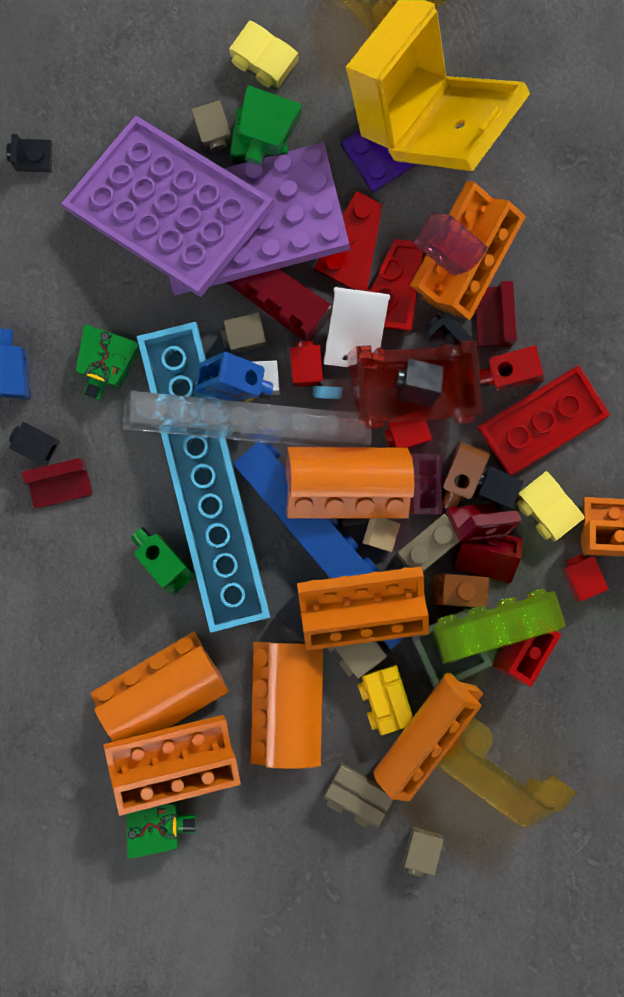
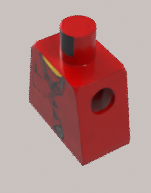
(525, 368)

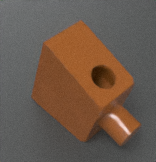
(467, 461)
(460, 590)

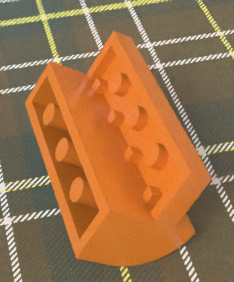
(494, 224)
(349, 482)
(603, 527)
(363, 608)
(159, 690)
(286, 705)
(427, 737)
(171, 764)

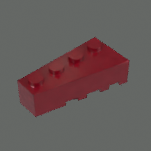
(285, 301)

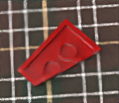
(354, 266)
(395, 279)

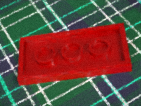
(543, 421)

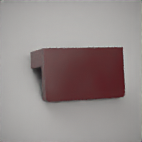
(496, 317)
(58, 482)
(481, 522)
(491, 557)

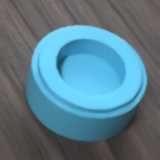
(327, 392)

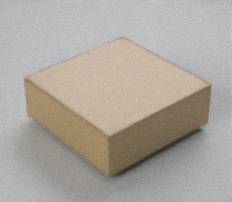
(381, 533)

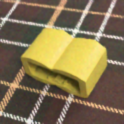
(263, 55)
(549, 507)

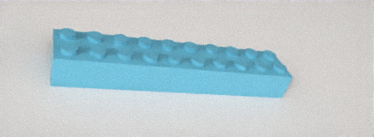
(206, 489)

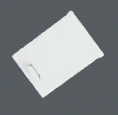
(354, 321)

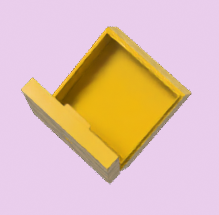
(412, 104)

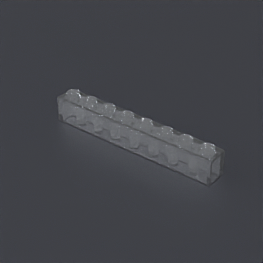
(243, 421)

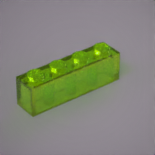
(498, 627)

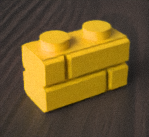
(386, 699)

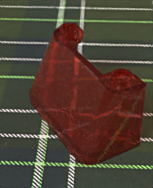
(375, 392)

